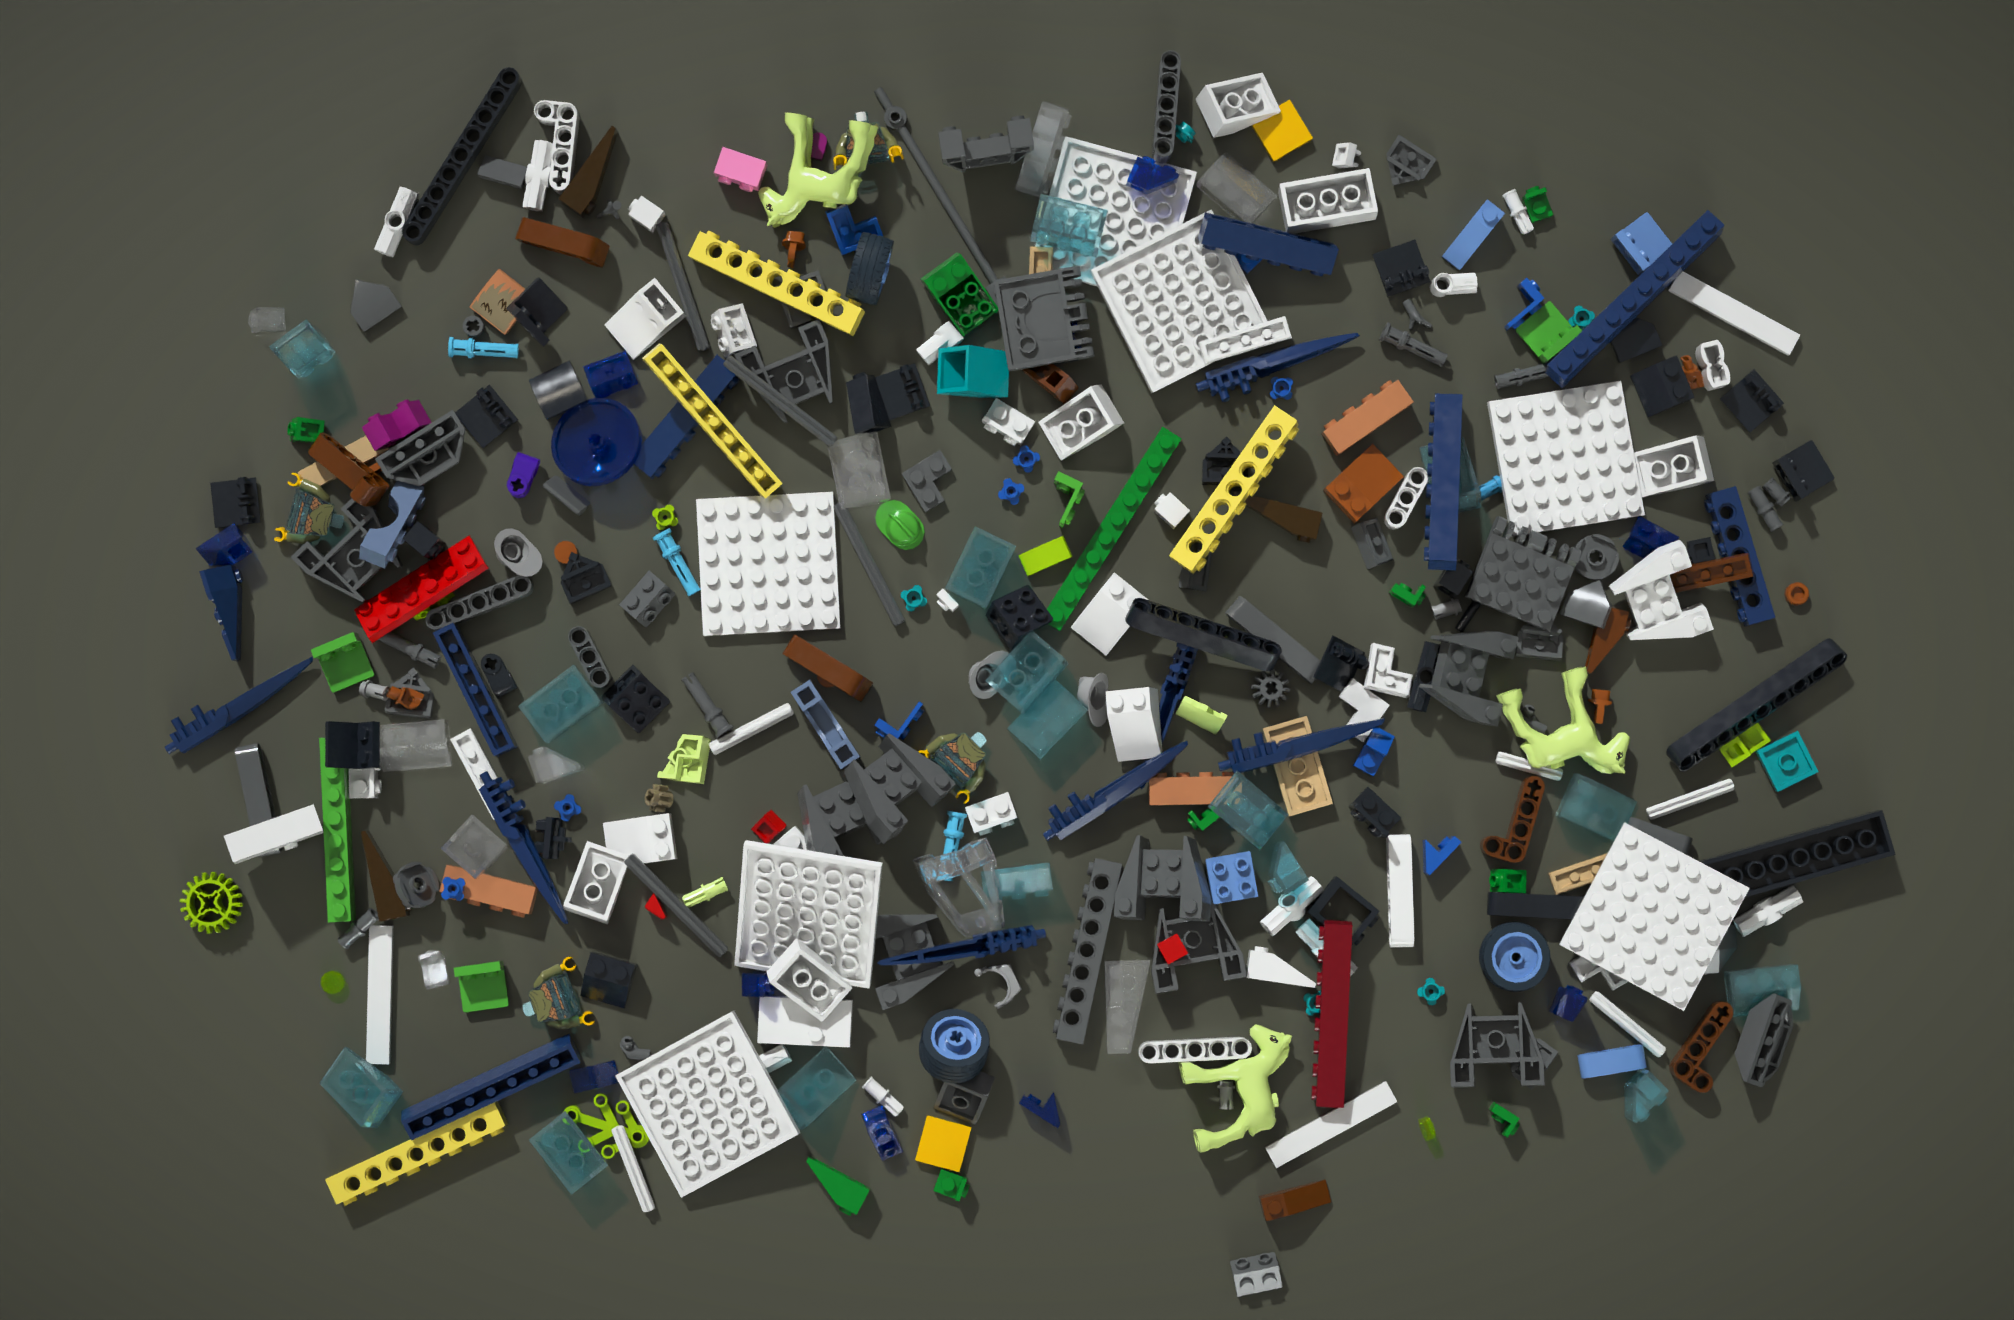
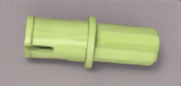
(705, 892)

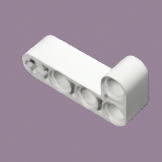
(560, 148)

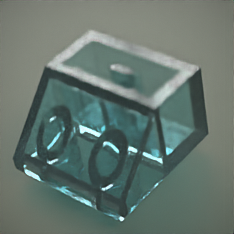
(1641, 1094)

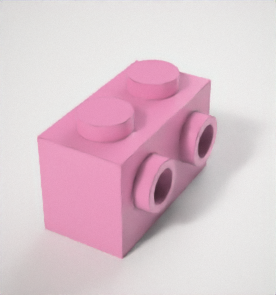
(740, 169)

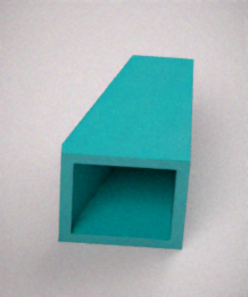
(972, 372)

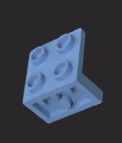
(1641, 242)
(1231, 877)

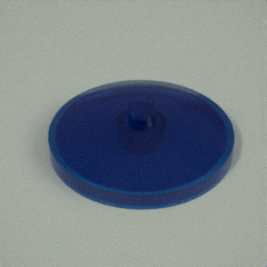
(596, 442)

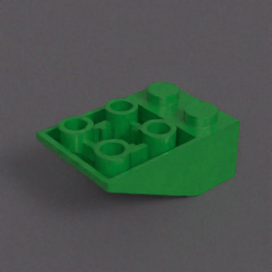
(959, 293)

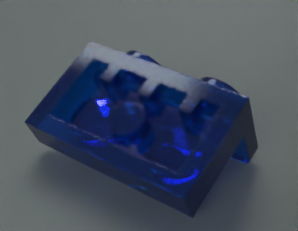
(610, 375)

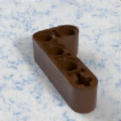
(563, 241)
(366, 484)
(827, 668)
(1518, 817)
(1705, 1044)

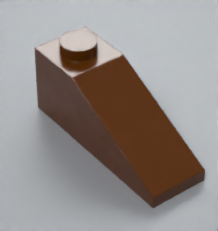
(1053, 381)
(1605, 639)
(1294, 1200)

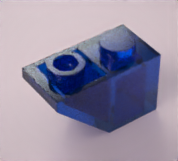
(1150, 177)
(225, 547)
(756, 985)
(1568, 1002)
(882, 1132)

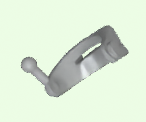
(1008, 974)

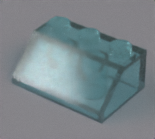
(1068, 225)
(1027, 672)
(1047, 719)
(1284, 870)
(1022, 880)
(1751, 986)
(568, 1152)

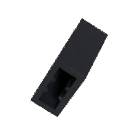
(866, 404)

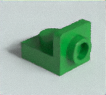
(1537, 204)
(305, 429)
(1403, 593)
(1208, 818)
(1508, 880)
(1503, 1115)
(951, 1185)

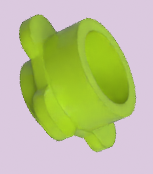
(671, 519)

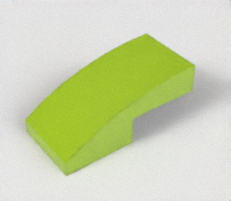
(1045, 556)
(1745, 744)

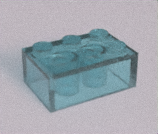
(980, 568)
(560, 704)

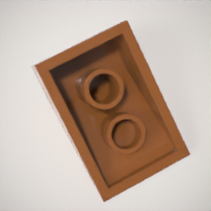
(1363, 483)

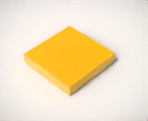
(1282, 132)
(943, 1143)

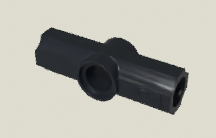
(1418, 697)

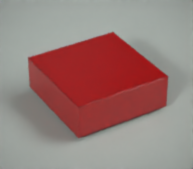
(1172, 949)

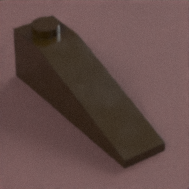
(585, 186)
(1293, 519)
(387, 901)

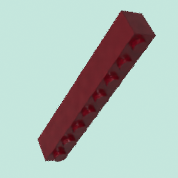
(1333, 1014)

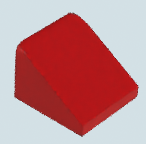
(768, 827)
(655, 906)

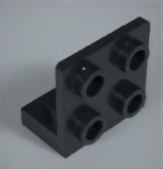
(537, 309)
(1803, 470)
(1017, 615)
(635, 699)
(352, 745)
(1374, 812)

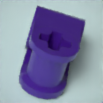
(524, 471)

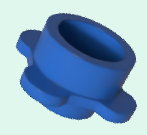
(1285, 383)
(1025, 452)
(1017, 490)
(561, 807)
(459, 888)

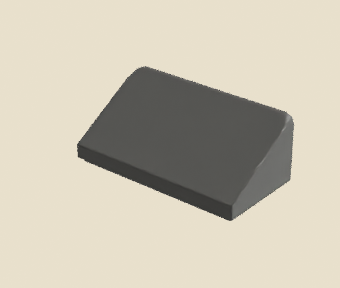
(502, 172)
(567, 495)
(1372, 543)
(1198, 580)

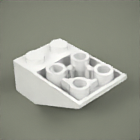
(645, 319)

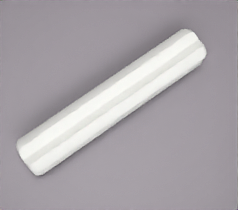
(1523, 765)

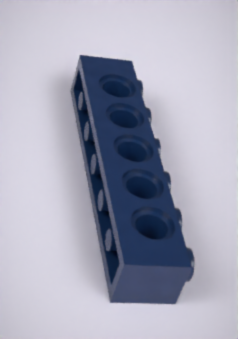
(1737, 521)

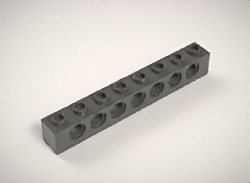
(1076, 1032)

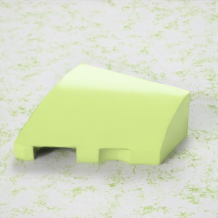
(1201, 715)
(688, 760)

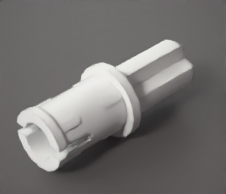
(1518, 211)
(883, 1096)

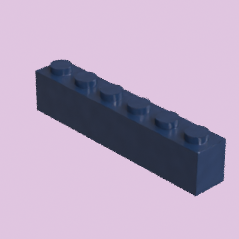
(1268, 244)
(679, 424)
(475, 689)

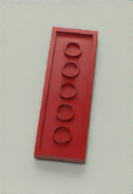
(420, 589)

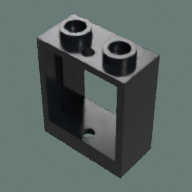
(1326, 895)

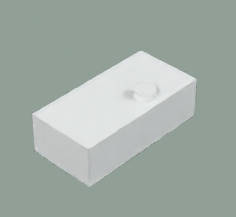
(1328, 201)
(274, 834)
(788, 1023)

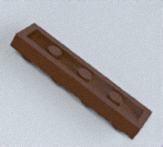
(1713, 572)

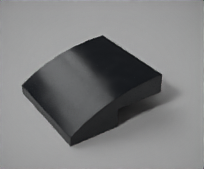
(558, 390)

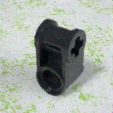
(499, 678)

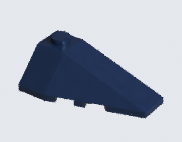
(225, 591)

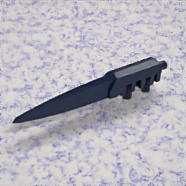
(1263, 365)
(1174, 686)
(214, 721)
(1270, 753)
(1105, 798)
(518, 836)
(978, 946)

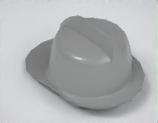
(517, 552)
(981, 671)
(1093, 696)

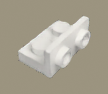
(732, 329)
(1008, 422)
(364, 783)
(991, 813)

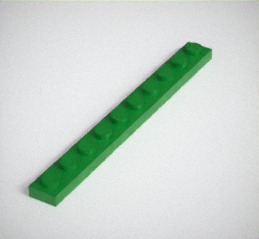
(1112, 527)

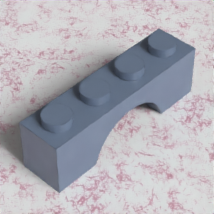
(381, 544)
(825, 724)

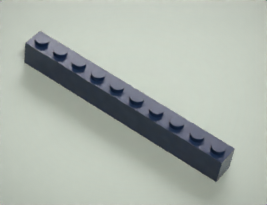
(1634, 299)

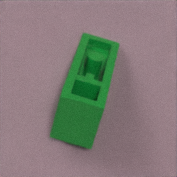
(843, 1189)

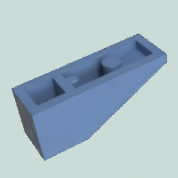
(1473, 234)

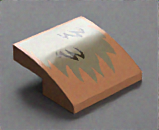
(495, 298)

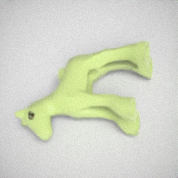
(814, 184)
(1569, 740)
(1251, 1084)

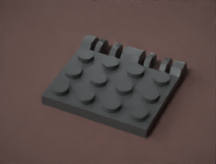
(1039, 319)
(1520, 577)

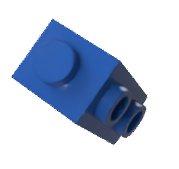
(1531, 291)
(884, 728)

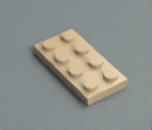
(1301, 778)

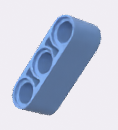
(1612, 1061)

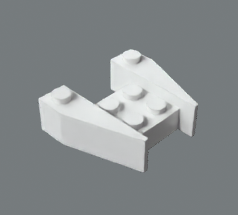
(1654, 598)

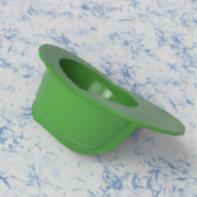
(899, 524)

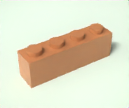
(1366, 418)
(1186, 789)
(494, 891)

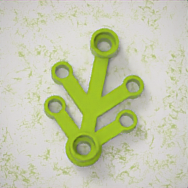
(609, 1124)

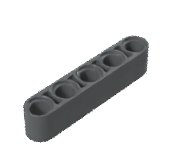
(1170, 97)
(491, 604)
(1258, 624)
(255, 786)

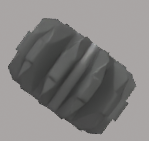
(1278, 688)

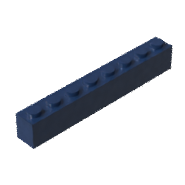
(1444, 482)
(490, 1086)

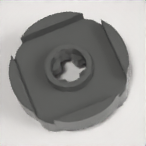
(1607, 553)
(405, 886)

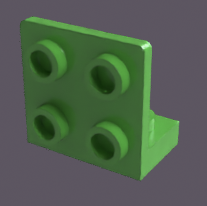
(1547, 332)
(1065, 485)
(344, 661)
(482, 986)

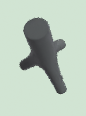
(612, 208)
(1414, 315)

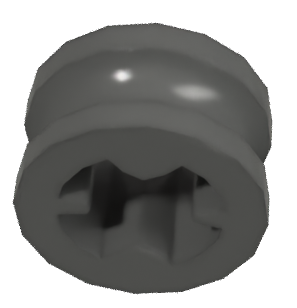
(473, 333)

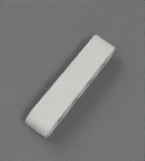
(1400, 890)
(1205, 1054)

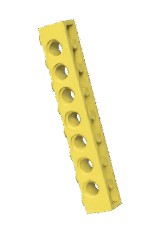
(702, 253)
(712, 420)
(1195, 533)
(340, 1183)

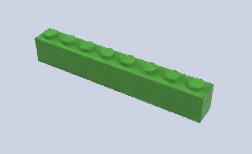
(337, 841)

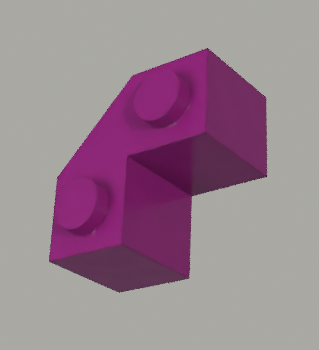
(387, 429)

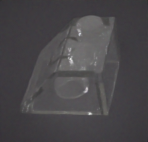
(551, 765)
(474, 847)

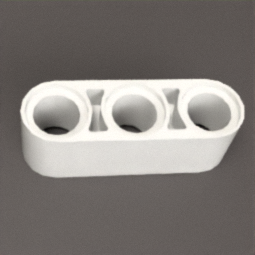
(1413, 490)

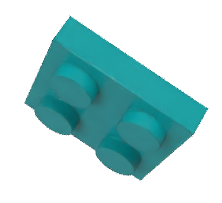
(1786, 761)

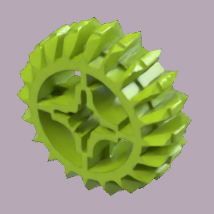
(227, 915)

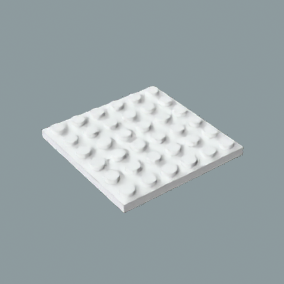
(1099, 179)
(1172, 298)
(1566, 458)
(768, 564)
(810, 897)
(1654, 916)
(707, 1104)

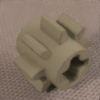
(659, 798)

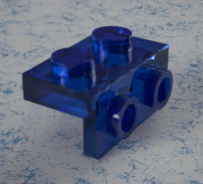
(1647, 537)

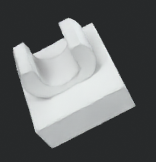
(1345, 155)

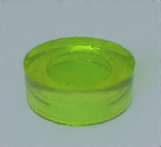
(332, 982)
(1427, 1128)

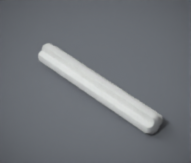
(751, 728)
(1690, 799)
(1627, 1024)
(633, 1168)

